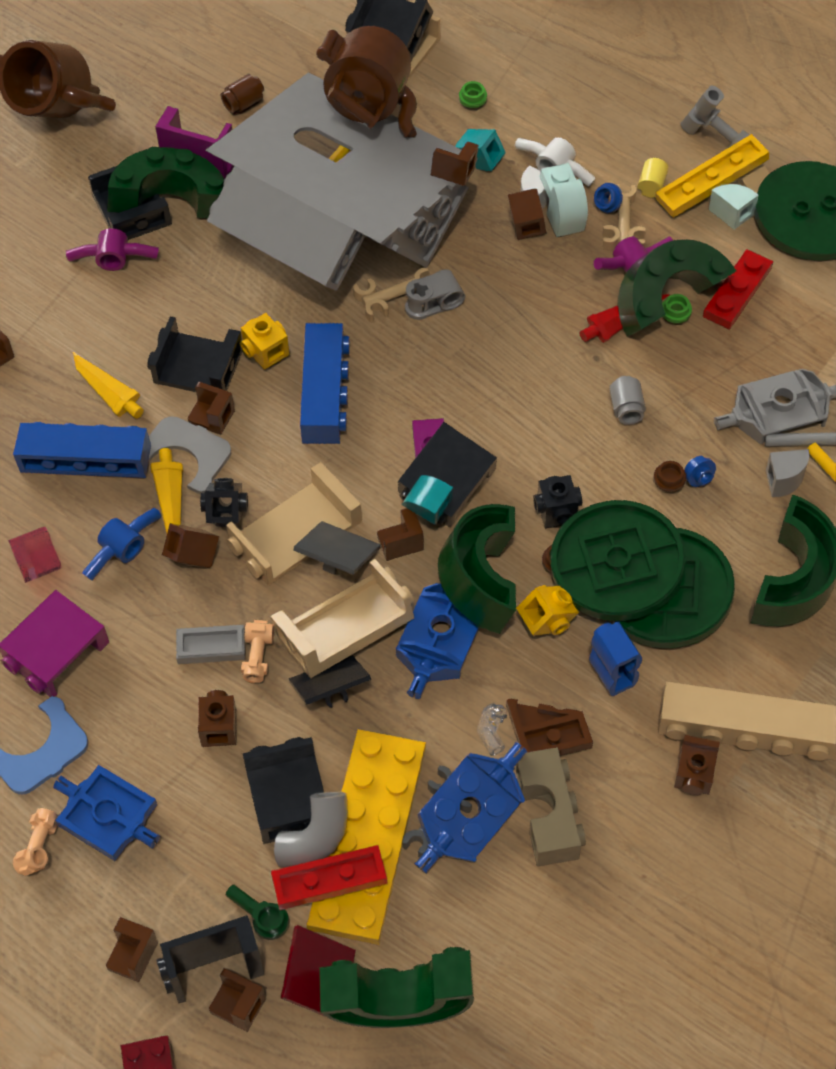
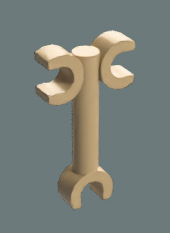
(623, 230)
(376, 300)

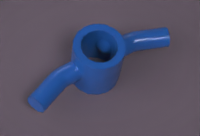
(120, 541)

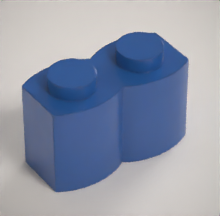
(615, 658)

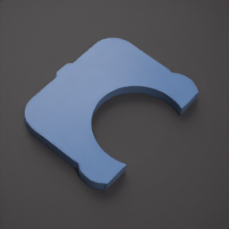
(62, 747)

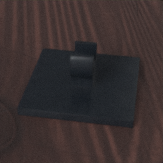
(331, 681)

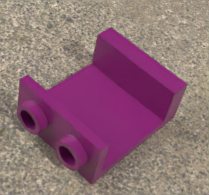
(172, 135)
(50, 642)

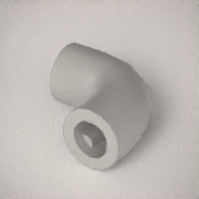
(320, 837)

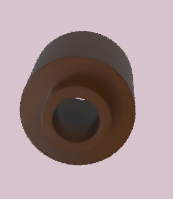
(242, 93)

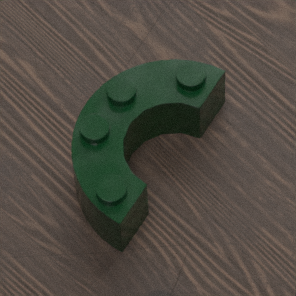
(164, 172)
(679, 259)
(467, 574)
(804, 592)
(398, 997)

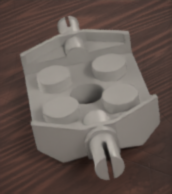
(761, 414)

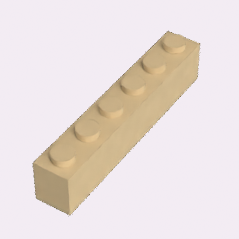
(749, 720)

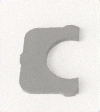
(208, 449)

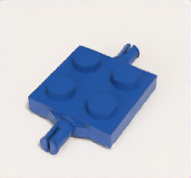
(106, 812)

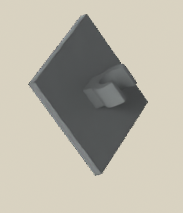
(336, 548)

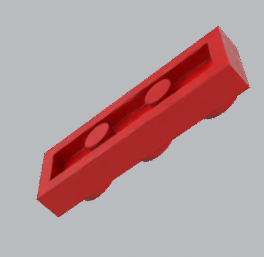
(738, 289)
(329, 877)

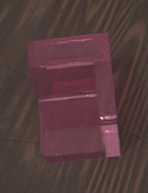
(35, 554)

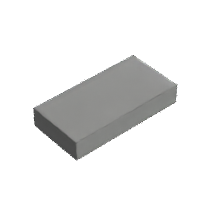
(210, 644)

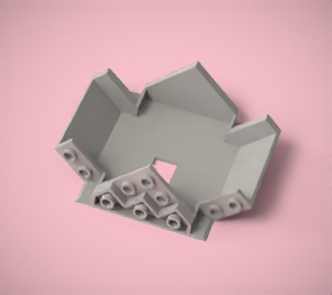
(319, 209)

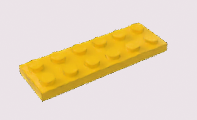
(379, 803)

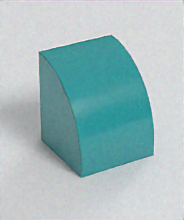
(489, 147)
(429, 498)

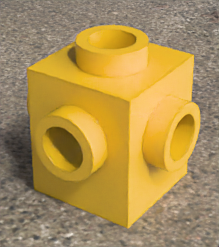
(264, 340)
(547, 610)

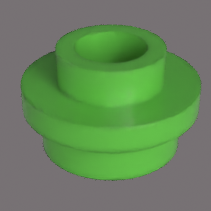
(473, 94)
(680, 303)

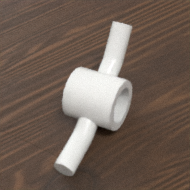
(555, 153)

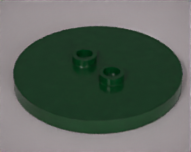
(800, 209)
(618, 560)
(697, 605)

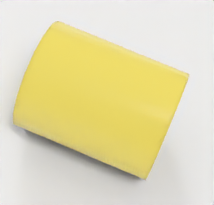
(652, 176)

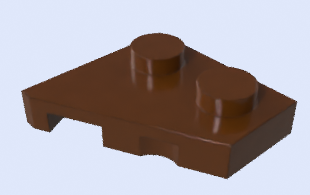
(549, 728)

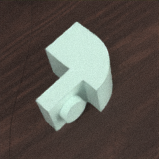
(567, 201)

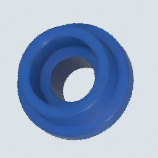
(602, 194)
(700, 471)

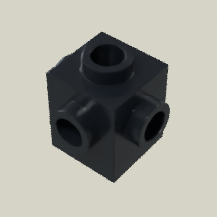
(557, 500)
(220, 512)

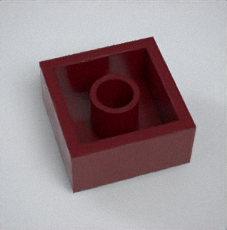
(148, 1054)

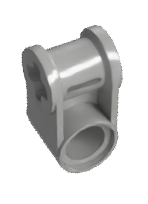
(435, 292)

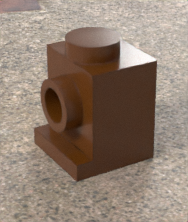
(217, 719)
(695, 753)

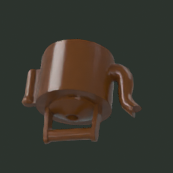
(368, 76)
(48, 80)

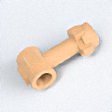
(258, 635)
(35, 857)

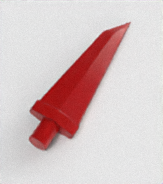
(604, 324)

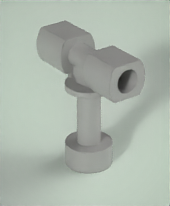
(706, 113)

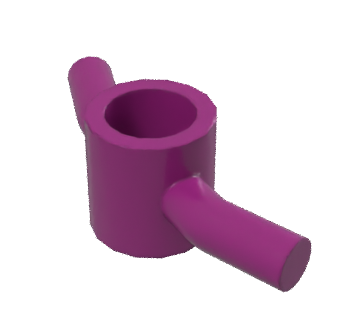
(111, 250)
(626, 254)

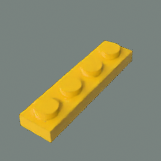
(717, 171)

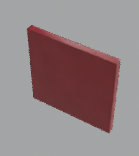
(302, 974)

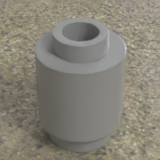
(627, 400)

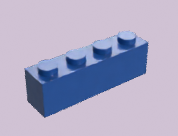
(322, 383)
(82, 450)

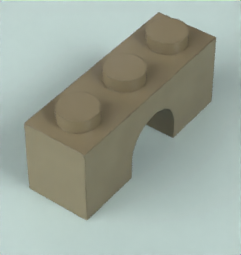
(555, 836)

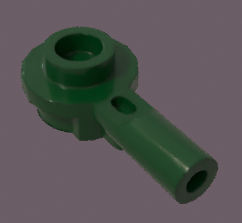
(267, 918)

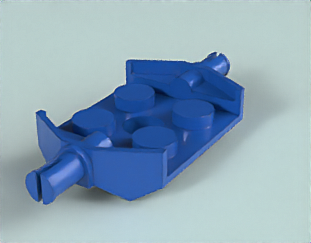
(430, 653)
(497, 794)

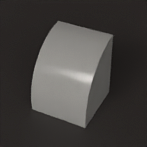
(786, 471)

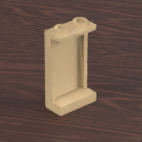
(346, 621)

